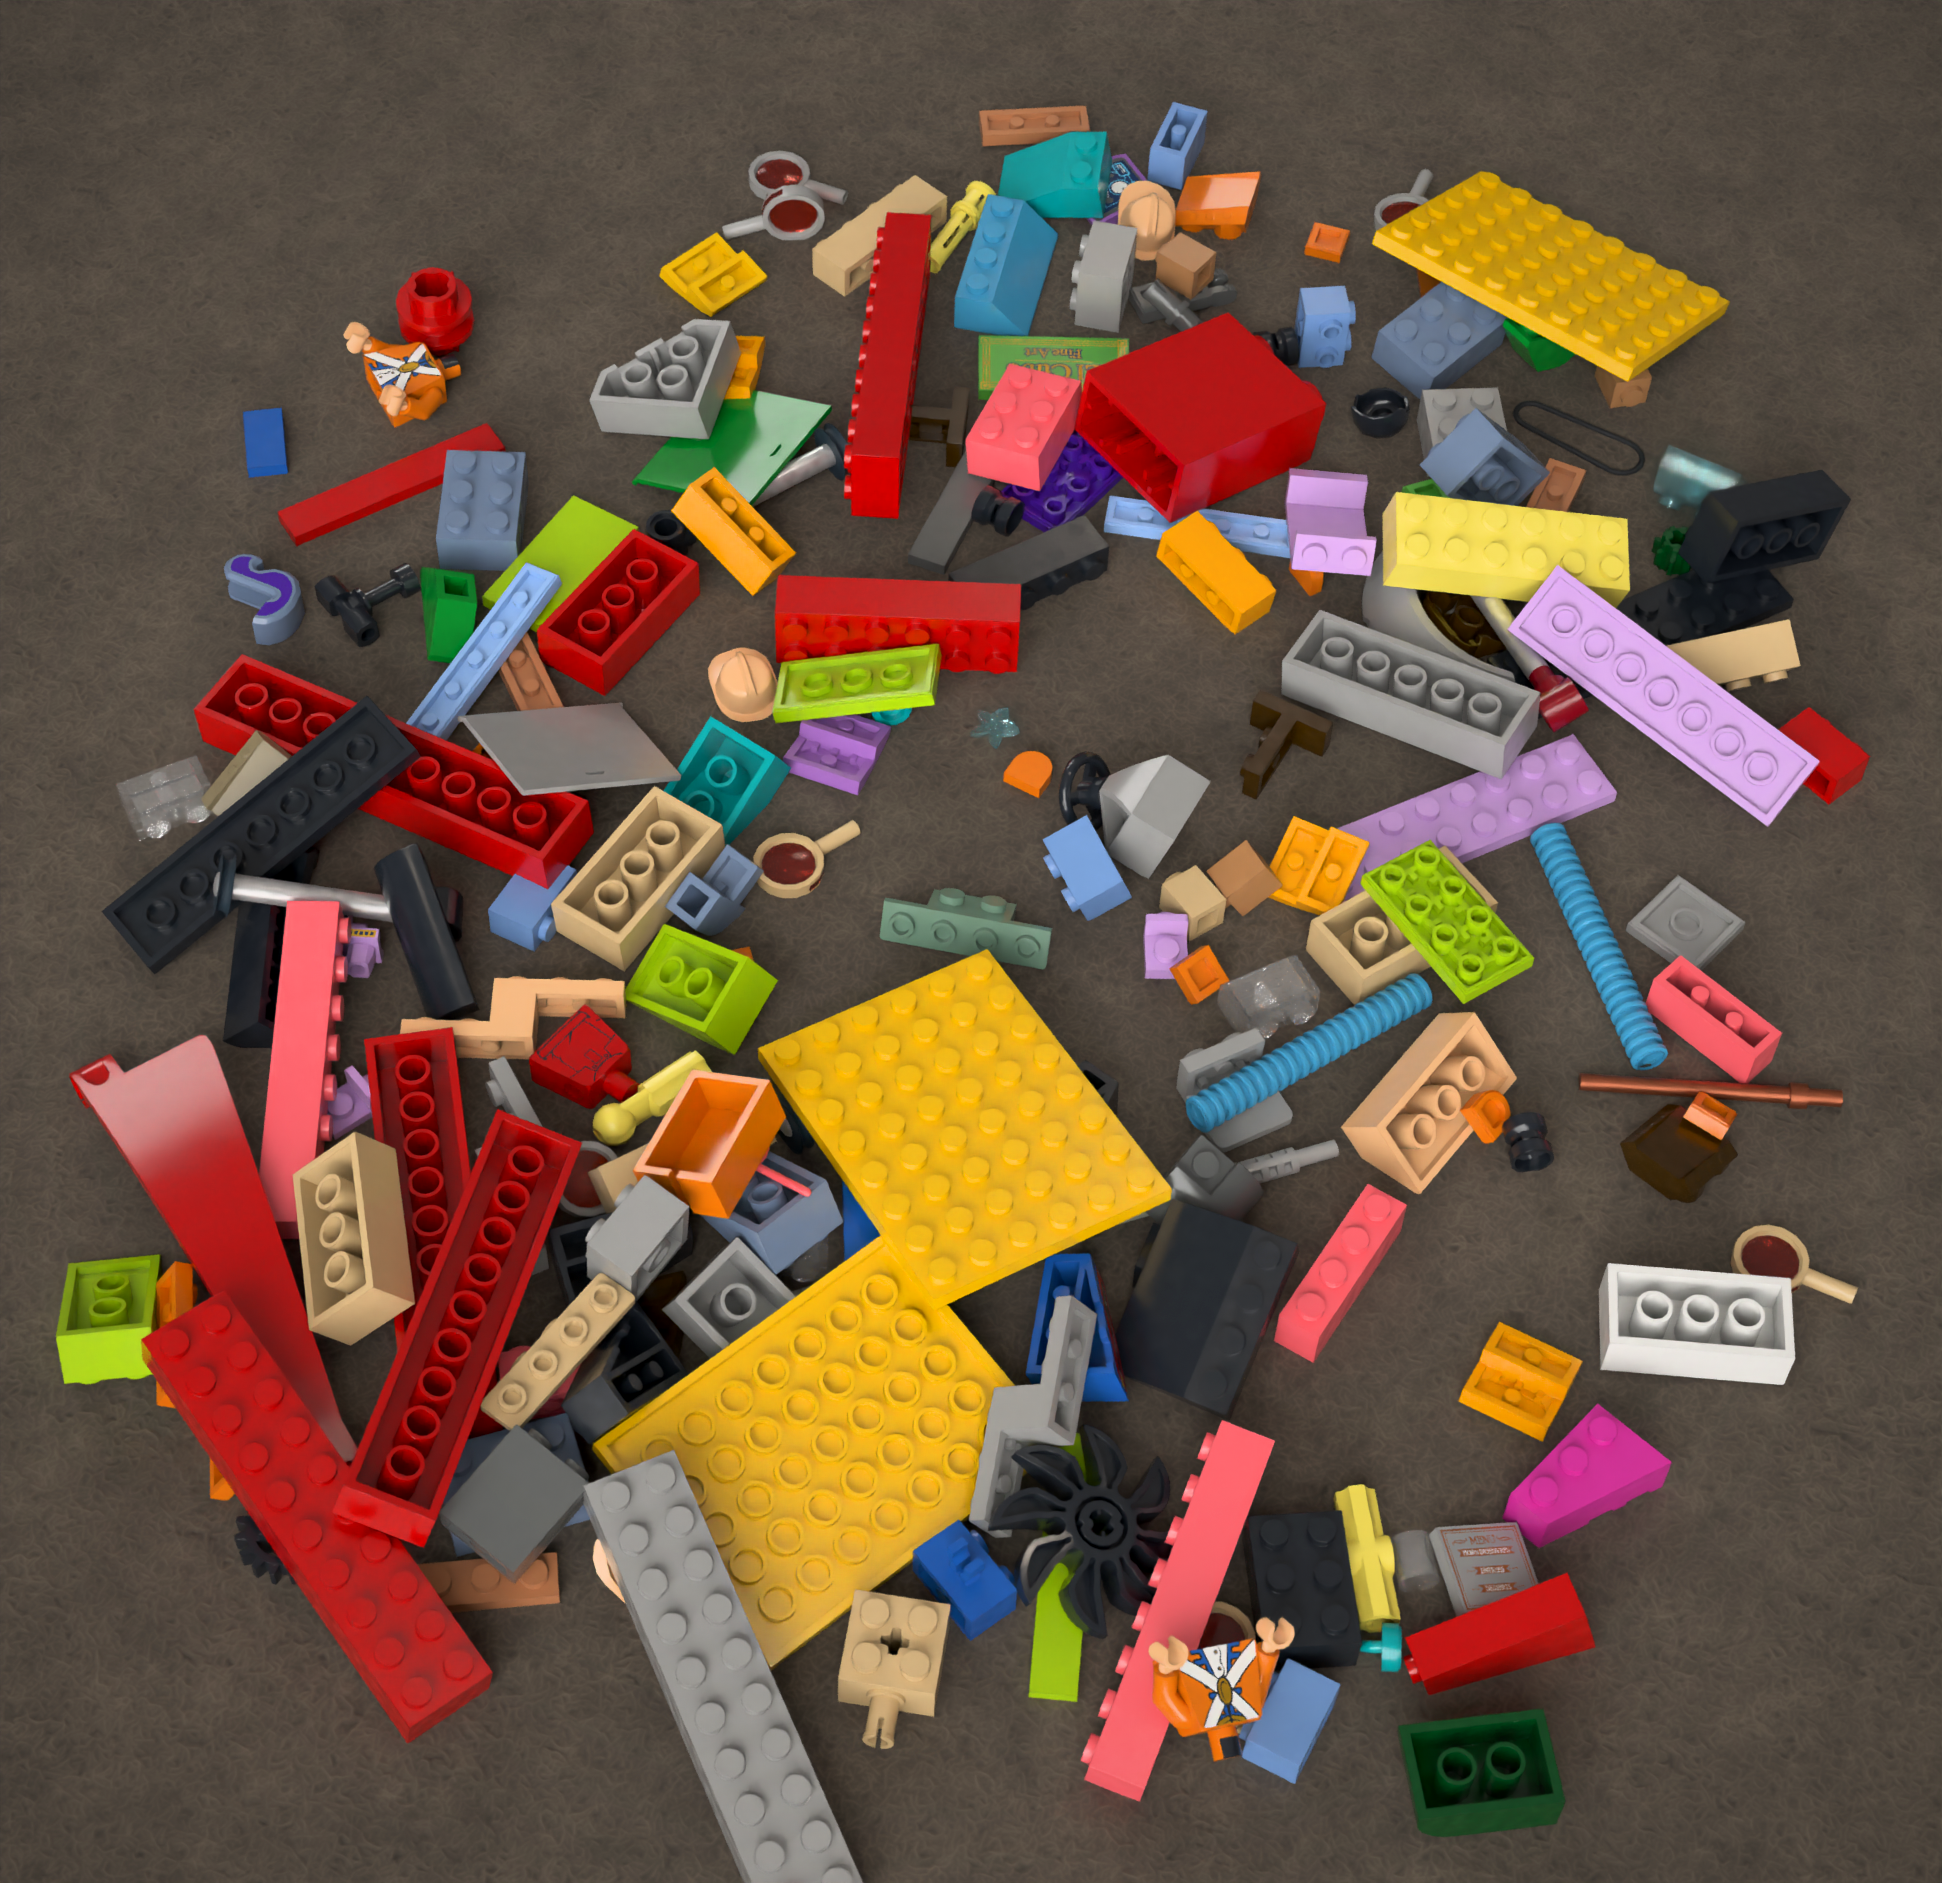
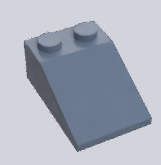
(778, 1220)

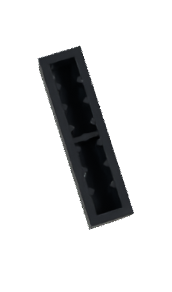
(425, 934)
(254, 975)

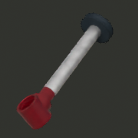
(1559, 697)

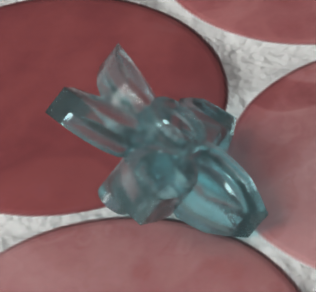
(995, 726)

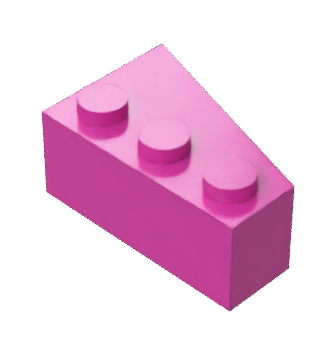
(1584, 1477)

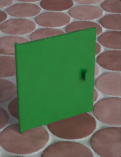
(747, 445)

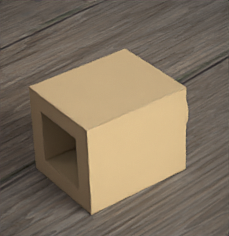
(1197, 897)

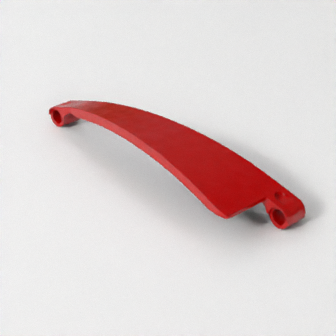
(195, 1164)

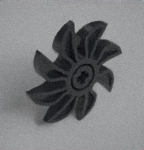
(1069, 1513)

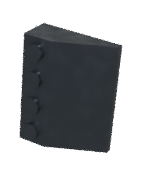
(1203, 1306)

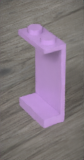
(1328, 522)

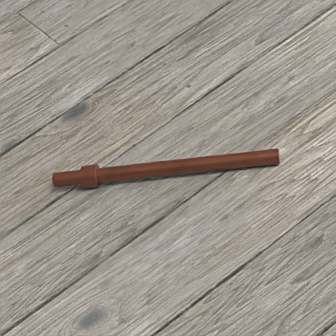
(1794, 1095)

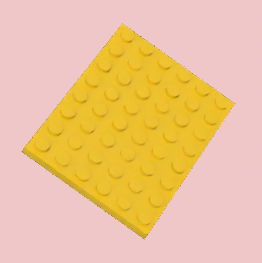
(1553, 274)
(963, 1128)
(825, 1443)

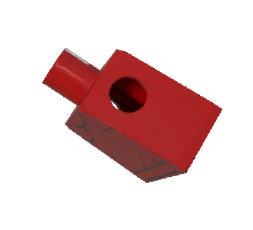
(584, 1061)

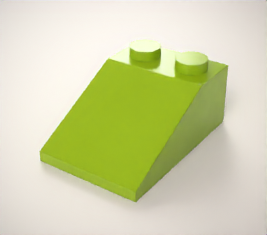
(700, 988)
(105, 1317)

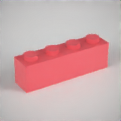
(1340, 1273)

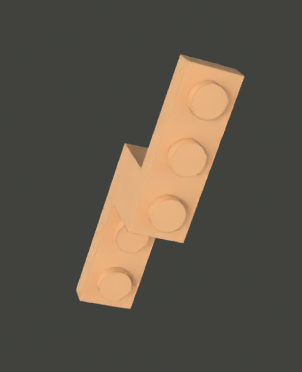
(516, 1014)

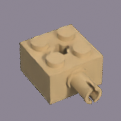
(889, 1681)

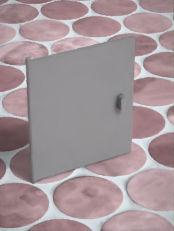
(570, 748)

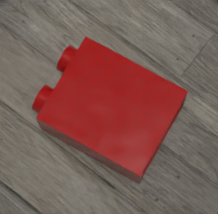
(1199, 416)

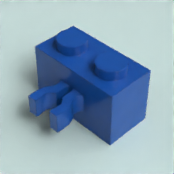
(962, 1574)

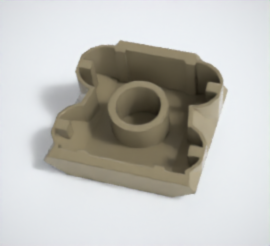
(247, 769)

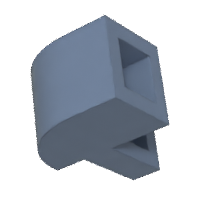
(717, 898)

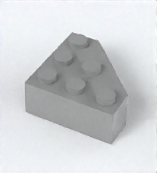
(670, 384)

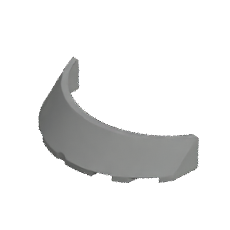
(1401, 615)

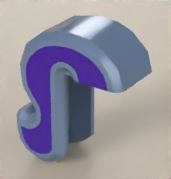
(271, 591)

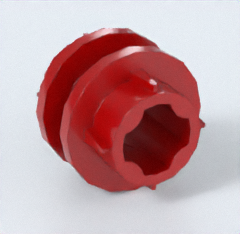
(435, 310)

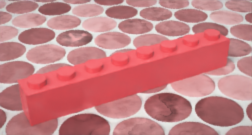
(303, 1051)
(1181, 1606)

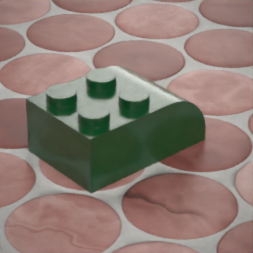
(1482, 1773)

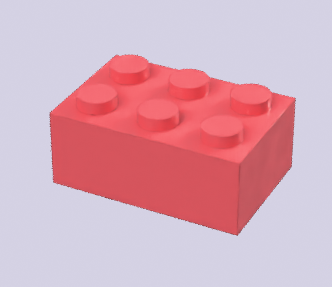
(1023, 427)

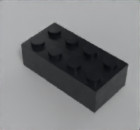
(1763, 525)

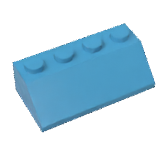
(1004, 269)

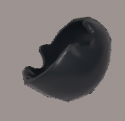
(1380, 412)

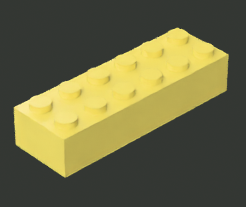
(1500, 548)

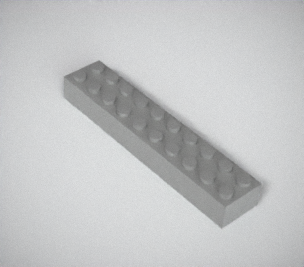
(716, 1677)

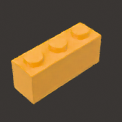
(733, 531)
(1216, 572)

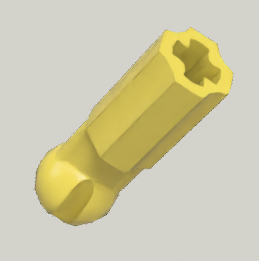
(617, 1122)

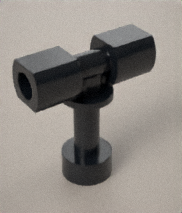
(356, 606)

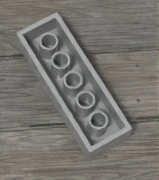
(1410, 693)

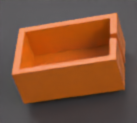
(712, 1140)

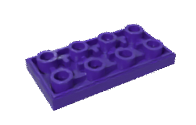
(1071, 488)

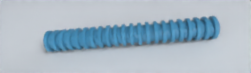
(1598, 947)
(1308, 1052)

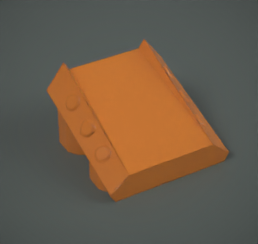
(1218, 203)

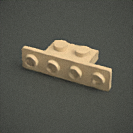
(557, 1352)

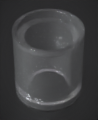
(1414, 1561)

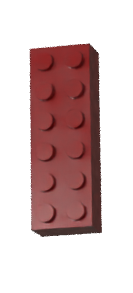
(843, 616)

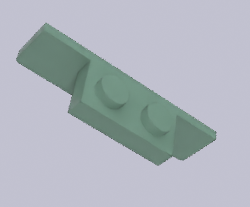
(966, 927)

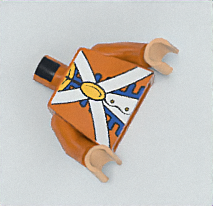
(403, 376)
(1217, 1684)

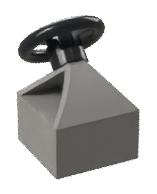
(1137, 806)

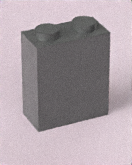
(516, 1502)

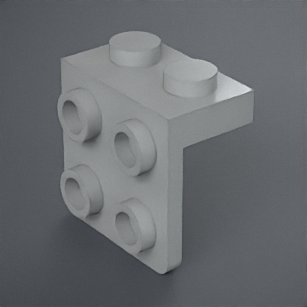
(1210, 1065)

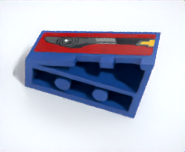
(1080, 1278)

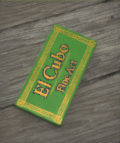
(1054, 355)

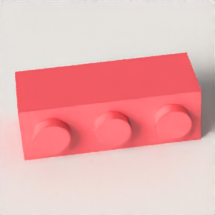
(1712, 1020)

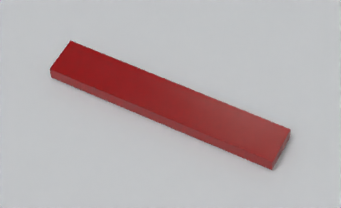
(380, 487)

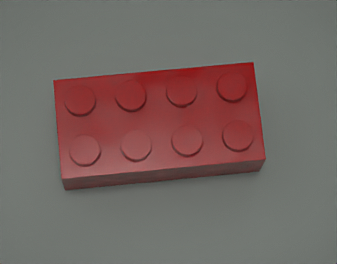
(618, 612)

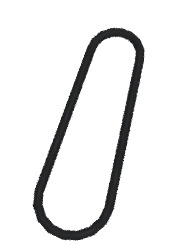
(1585, 424)

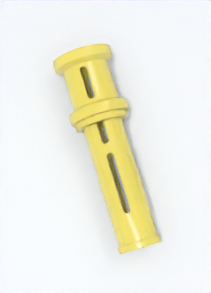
(968, 206)

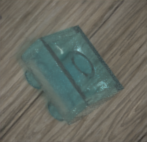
(1689, 478)

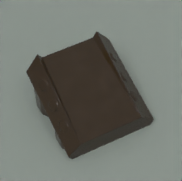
(1462, 623)
(1676, 1154)

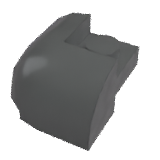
(1210, 1182)

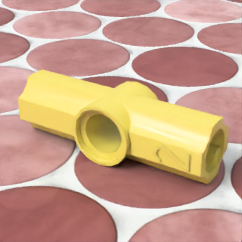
(1369, 1557)

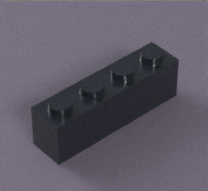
(1044, 563)

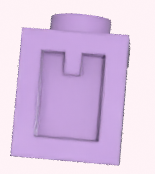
(1164, 943)
(351, 1103)

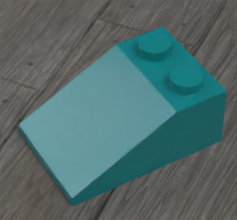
(1061, 175)
(727, 778)

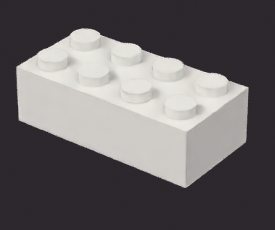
(1696, 1324)

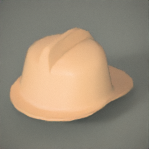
(1152, 212)
(743, 684)

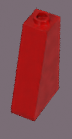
(1500, 1637)

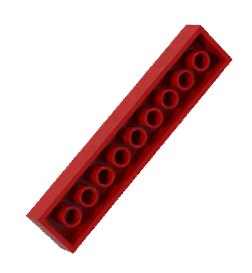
(889, 366)
(441, 796)
(423, 1117)
(457, 1331)
(289, 1483)

